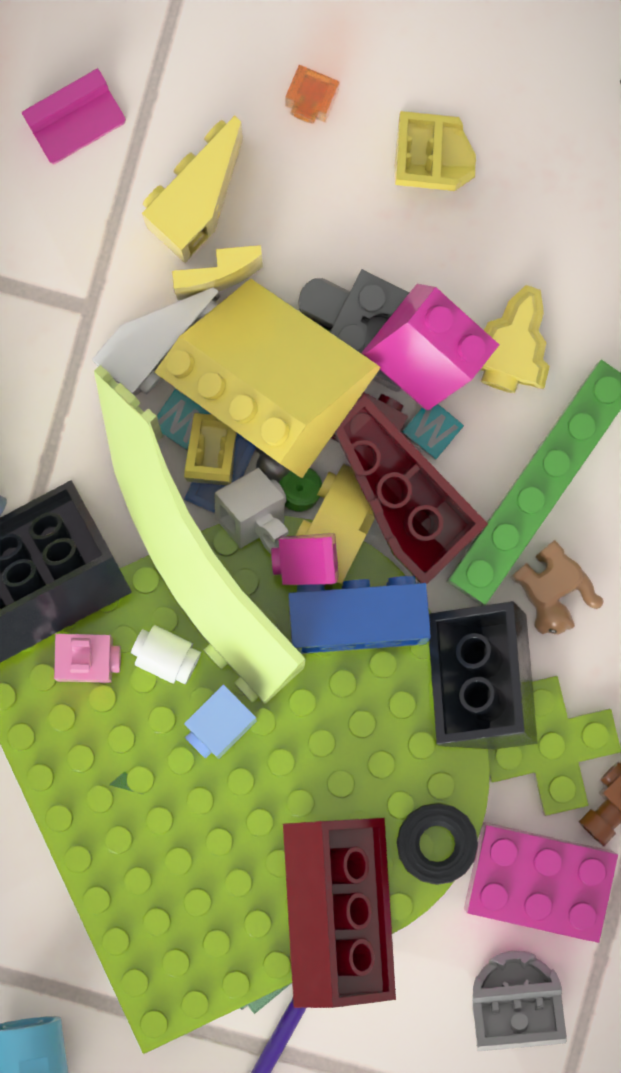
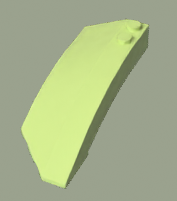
(195, 576)

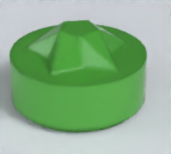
(301, 492)

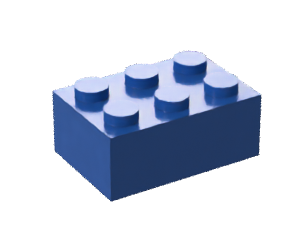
(359, 615)

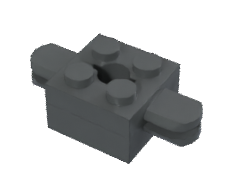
(353, 314)

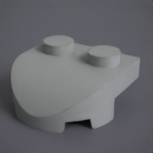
(517, 1004)

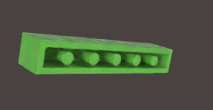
(539, 485)

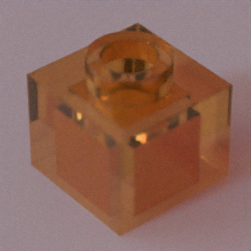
(311, 95)

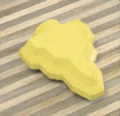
(521, 344)

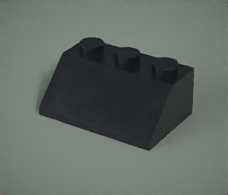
(482, 677)

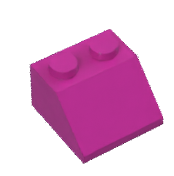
(430, 346)

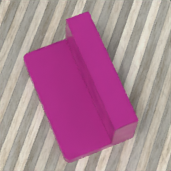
(74, 116)

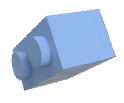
(218, 724)

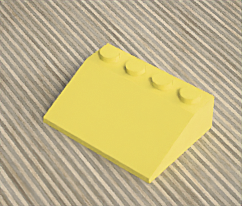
(269, 374)

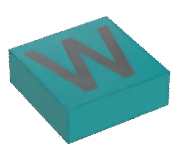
(177, 418)
(433, 430)

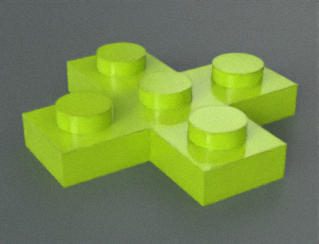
(559, 749)

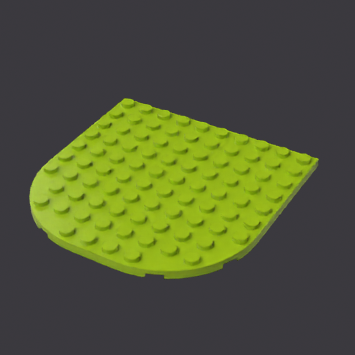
(192, 875)

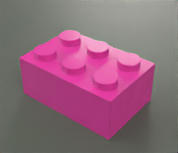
(541, 882)

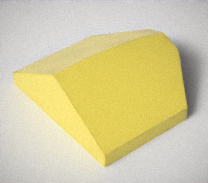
(432, 152)

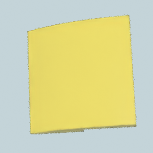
(232, 268)

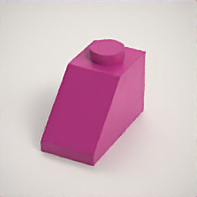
(306, 559)

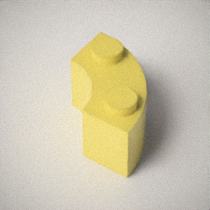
(342, 513)

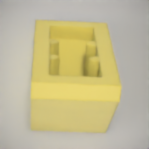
(210, 451)

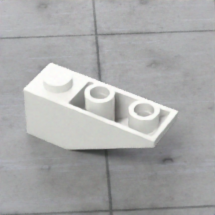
(143, 343)

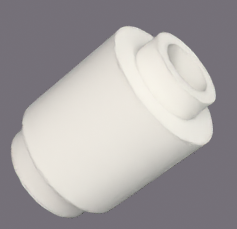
(165, 655)

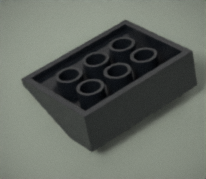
(52, 569)

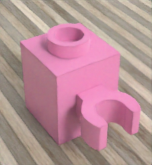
(86, 658)

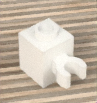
(252, 510)

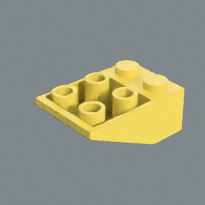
(191, 205)

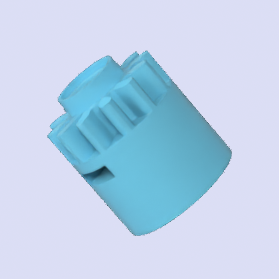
(33, 1046)

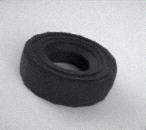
(464, 837)

